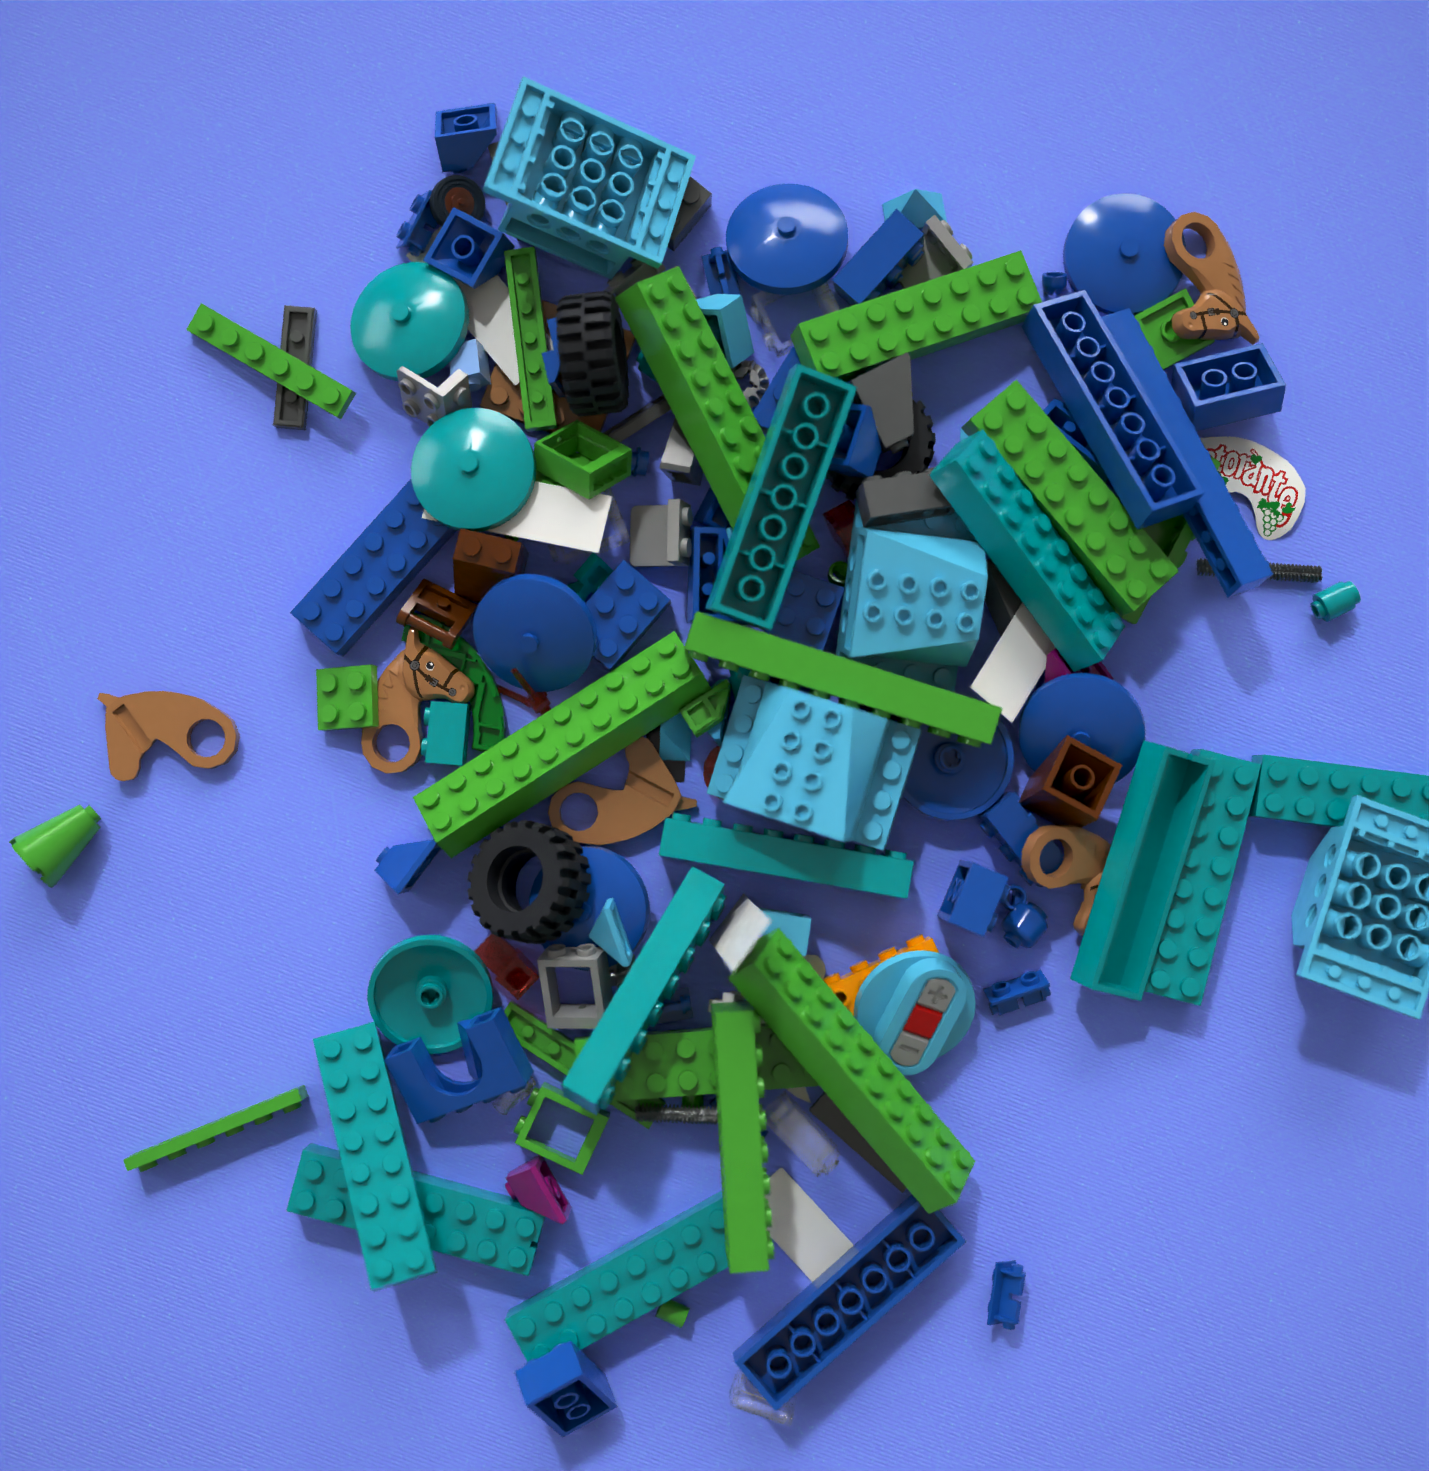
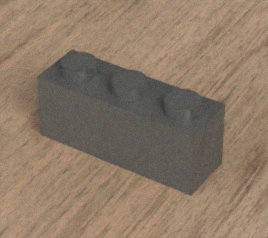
(900, 499)

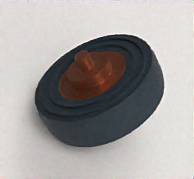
(459, 193)

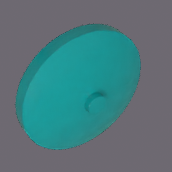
(409, 320)
(473, 469)
(427, 989)

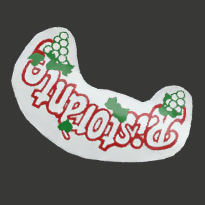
(1263, 478)

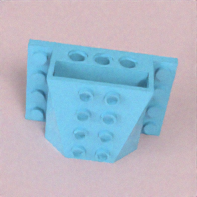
(585, 182)
(913, 598)
(814, 763)
(1368, 909)

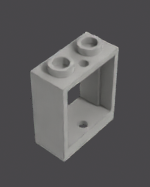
(574, 1015)

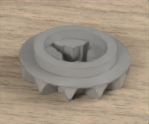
(757, 378)

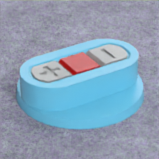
(916, 1008)

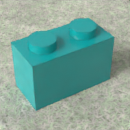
(447, 733)

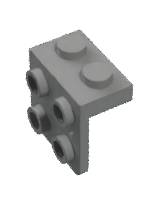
(940, 256)
(431, 402)
(661, 534)

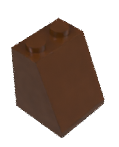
(483, 562)
(1071, 784)

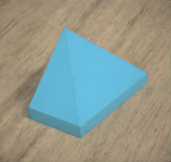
(916, 206)
(675, 739)
(611, 935)

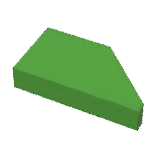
(707, 709)

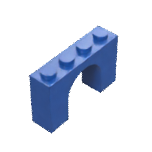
(434, 1095)

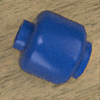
(1024, 925)

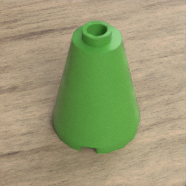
(57, 842)

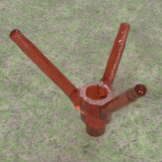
(534, 700)

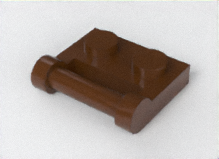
(441, 606)

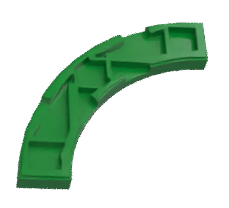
(486, 704)

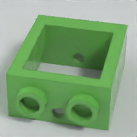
(609, 464)
(589, 1144)

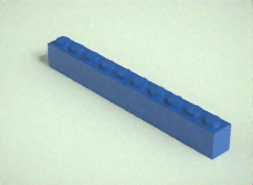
(1215, 517)

